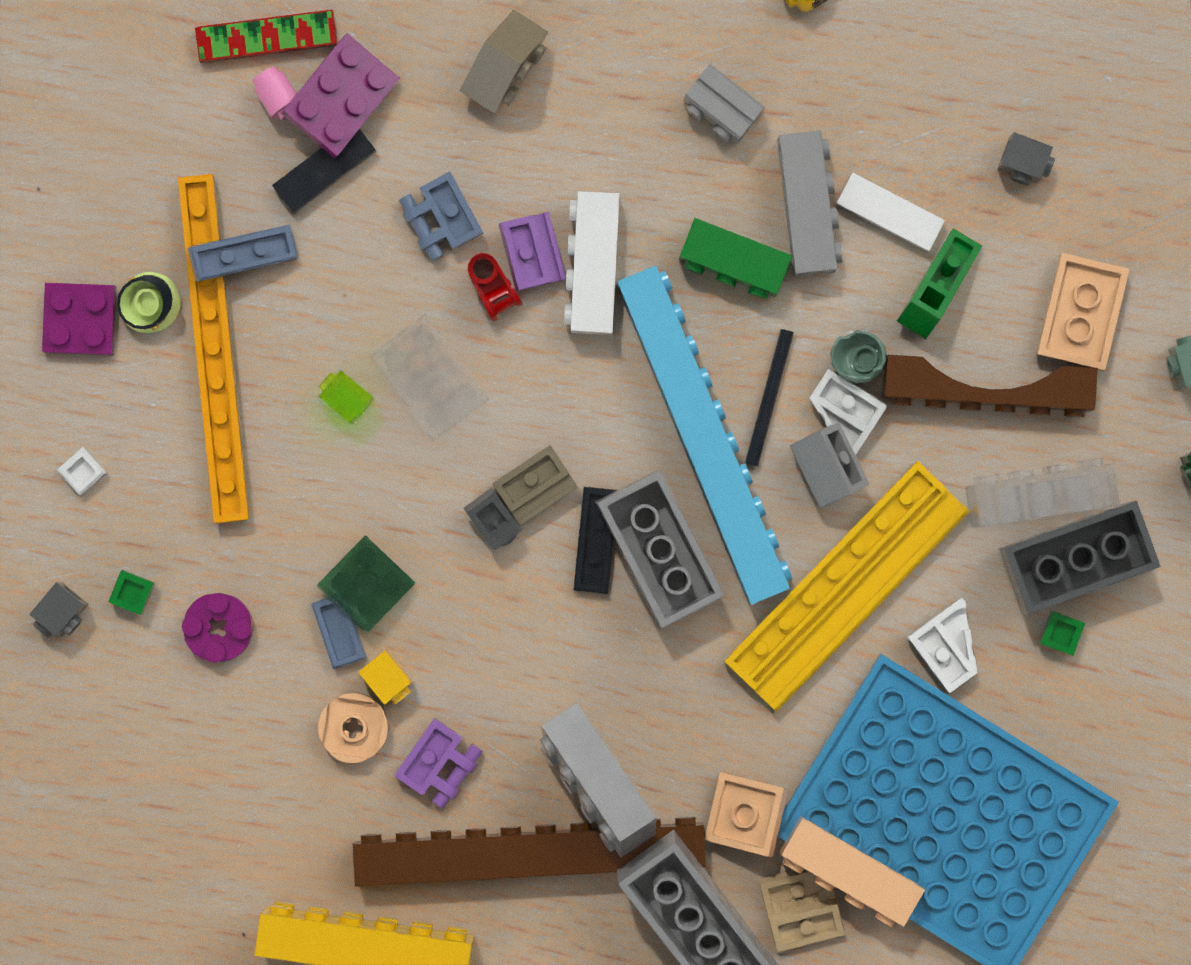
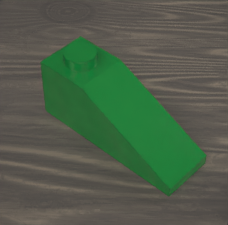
(939, 284)

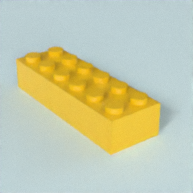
(350, 940)

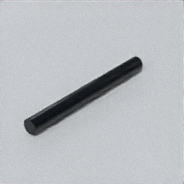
(769, 397)

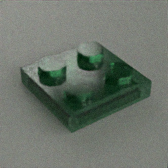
(366, 584)

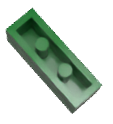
(734, 259)

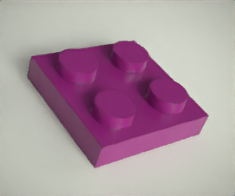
(79, 318)

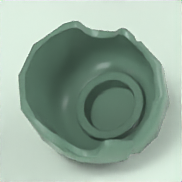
(859, 356)

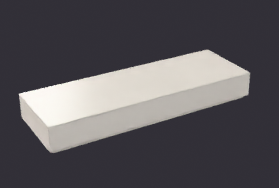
(890, 212)

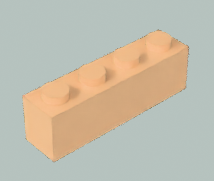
(852, 872)

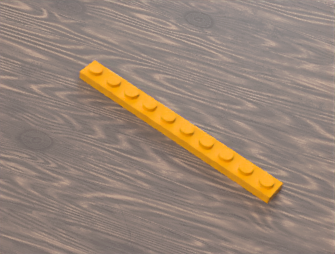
(214, 357)

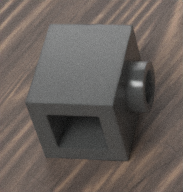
(1026, 159)
(58, 611)

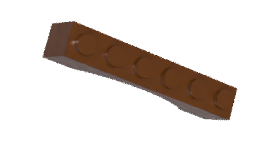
(916, 379)

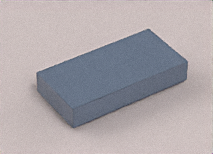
(338, 634)

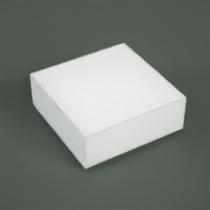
(82, 471)

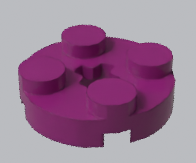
(217, 647)

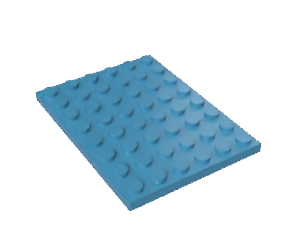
(952, 809)

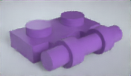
(429, 757)

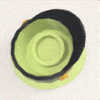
(149, 302)

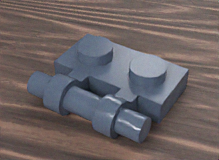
(451, 211)

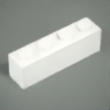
(594, 263)

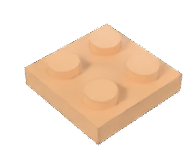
(746, 814)

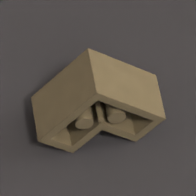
(503, 61)

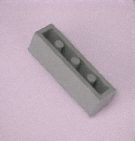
(807, 203)

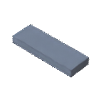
(242, 253)

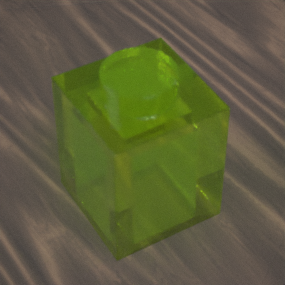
(345, 396)

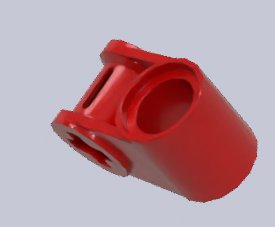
(493, 287)

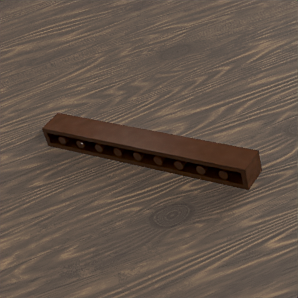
(502, 854)

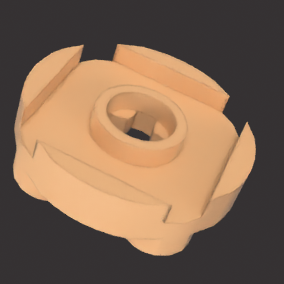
(341, 711)

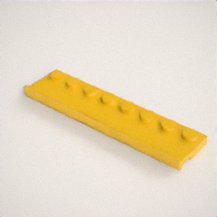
(846, 586)

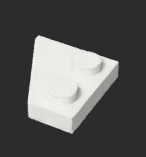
(849, 405)
(947, 646)

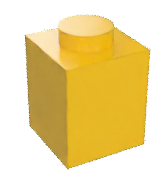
(386, 678)

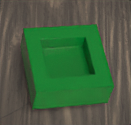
(131, 592)
(1062, 633)

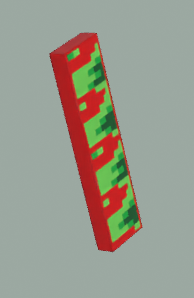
(266, 36)

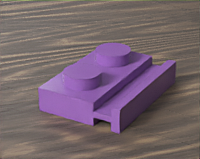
(532, 251)

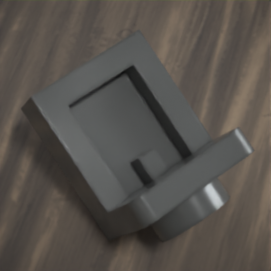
(493, 519)

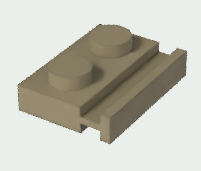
(535, 485)

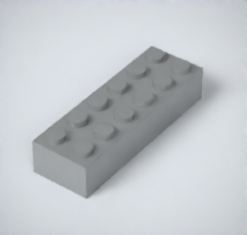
(688, 907)

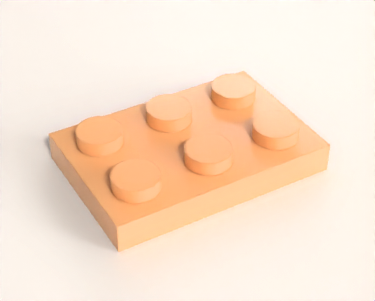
(1082, 311)

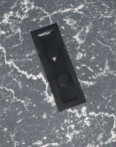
(321, 172)
(594, 545)

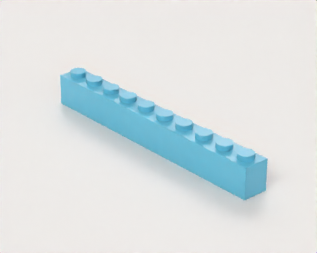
(703, 434)

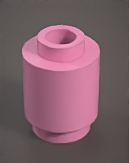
(274, 91)

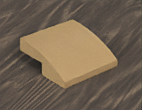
(799, 910)

